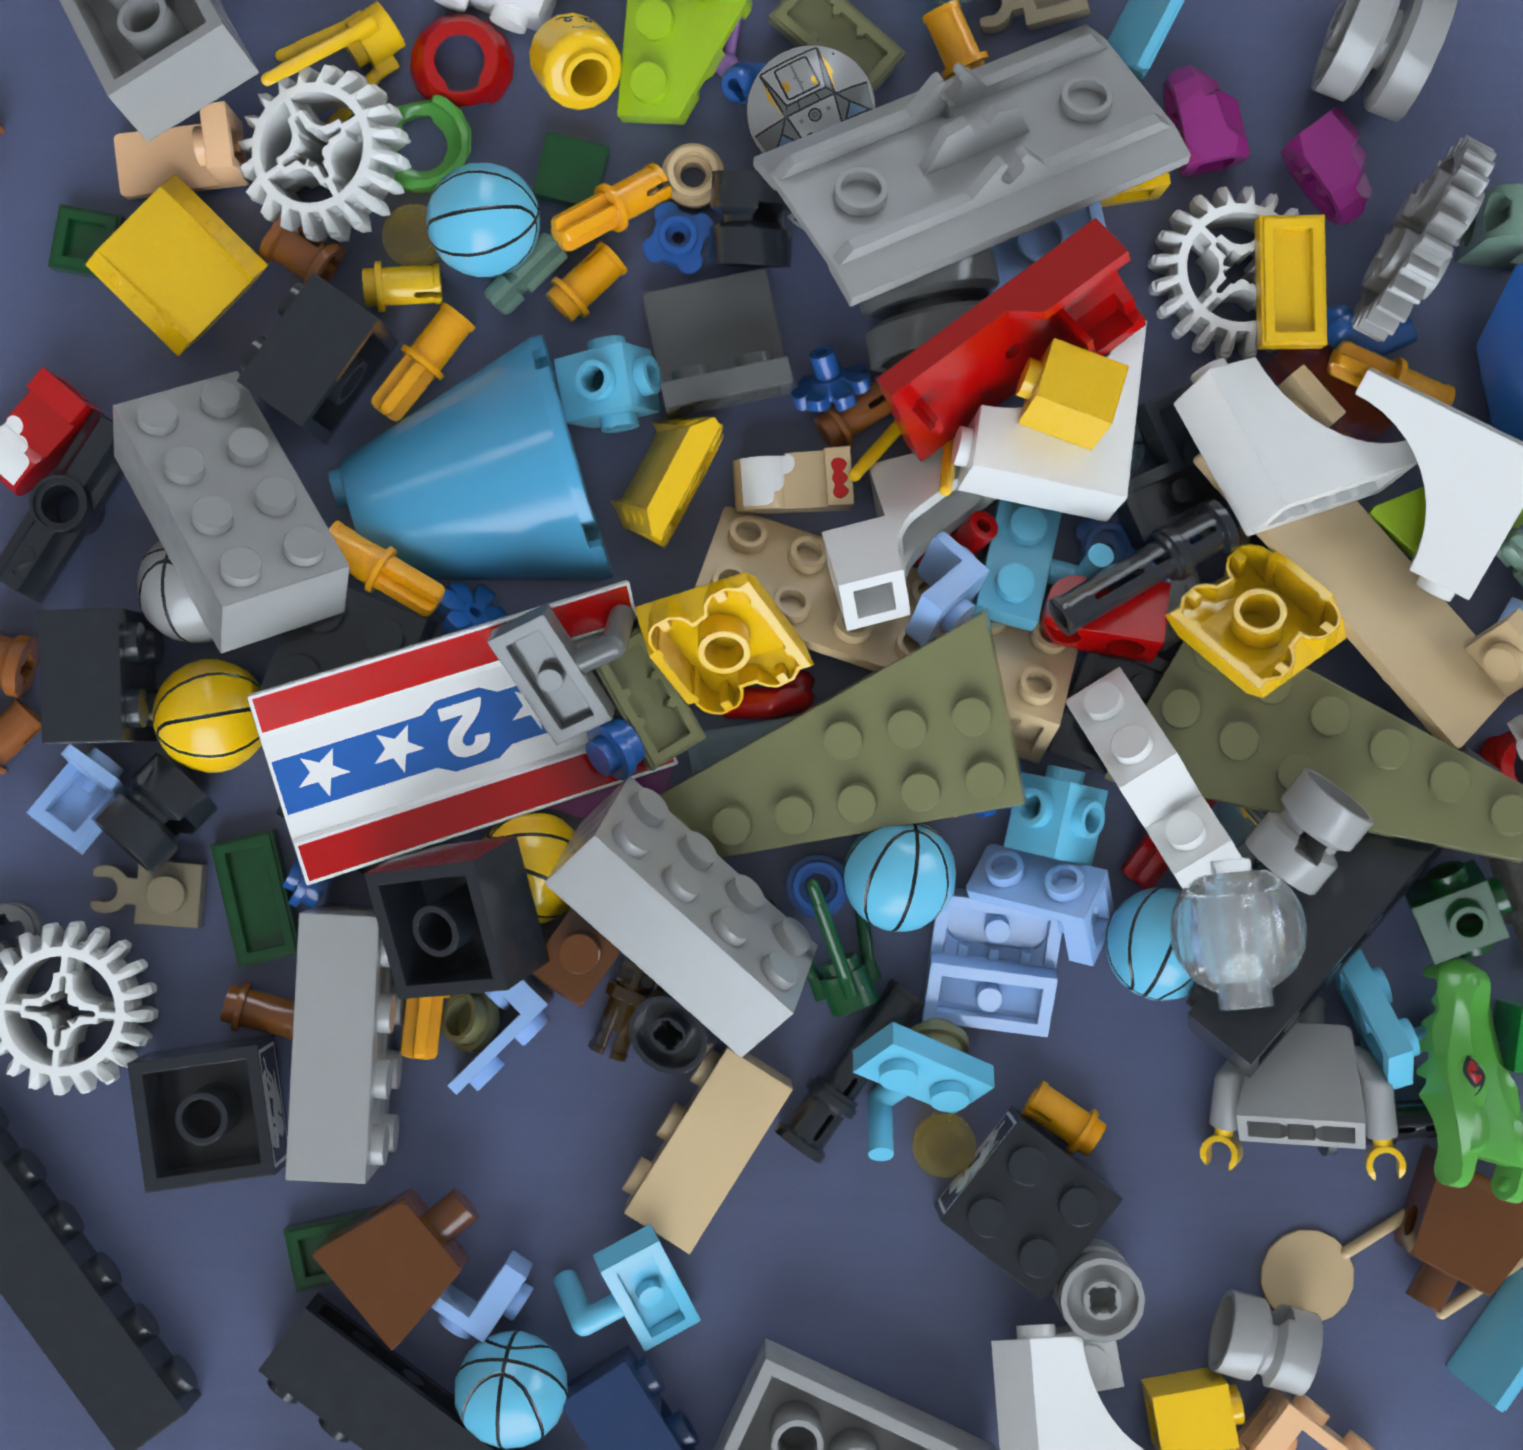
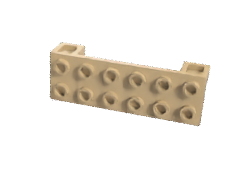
(798, 579)
(1400, 629)

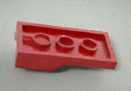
(981, 355)

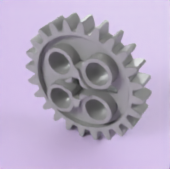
(1423, 238)

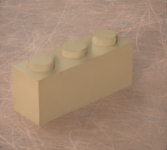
(705, 1146)

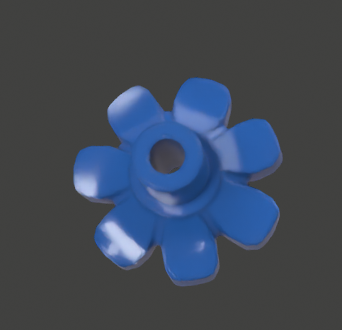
(830, 383)
(467, 608)

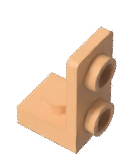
(199, 154)
(1281, 1420)

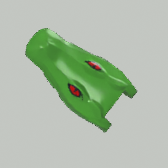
(1467, 1084)

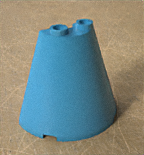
(480, 481)

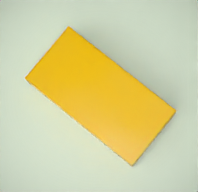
(1290, 282)

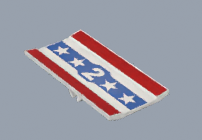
(421, 745)

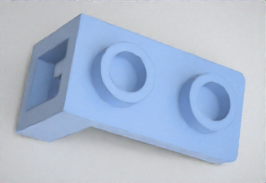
(1049, 888)
(529, 1000)

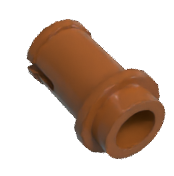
(841, 427)
(17, 728)
(258, 1011)

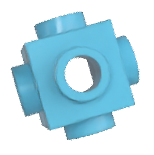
(608, 385)
(1058, 816)

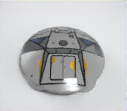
(804, 94)

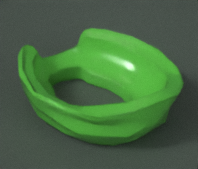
(457, 133)

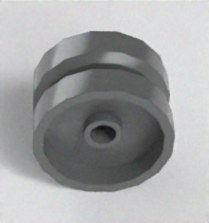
(926, 307)

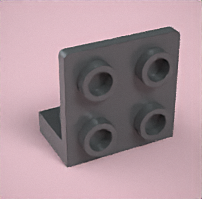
(717, 343)

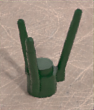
(845, 980)

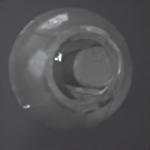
(1238, 933)

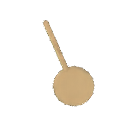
(1315, 1269)

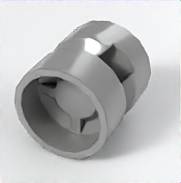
(1332, 825)
(1100, 1294)
(1275, 1344)

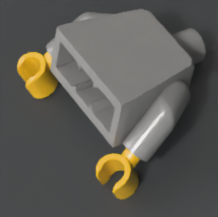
(1307, 1093)

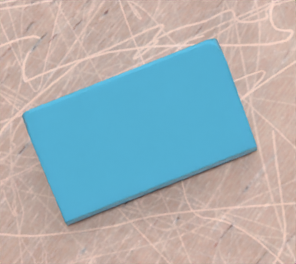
(1142, 32)
(1492, 1350)

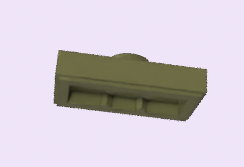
(842, 28)
(649, 704)

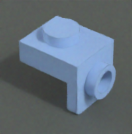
(954, 584)
(77, 796)
(502, 1297)

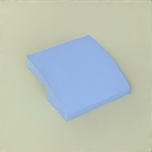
(992, 967)

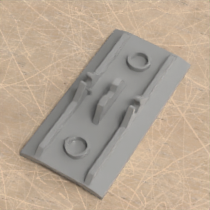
(972, 161)

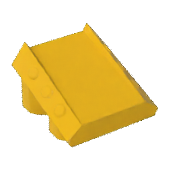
(176, 265)
(669, 477)
(1259, 620)
(721, 640)

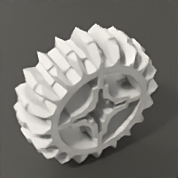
(291, 149)
(1214, 258)
(75, 983)

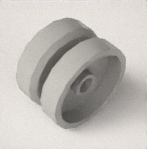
(1387, 45)

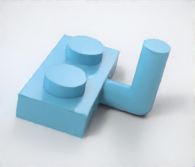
(1023, 564)
(1368, 1001)
(918, 1068)
(641, 1289)

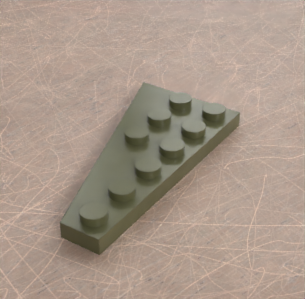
(885, 752)
(1408, 781)

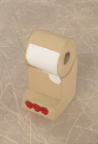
(794, 482)

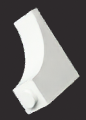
(1274, 456)
(1045, 472)
(1468, 479)
(1049, 1395)

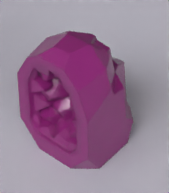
(1206, 122)
(1330, 167)

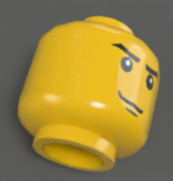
(575, 61)

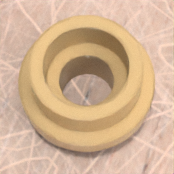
(685, 157)

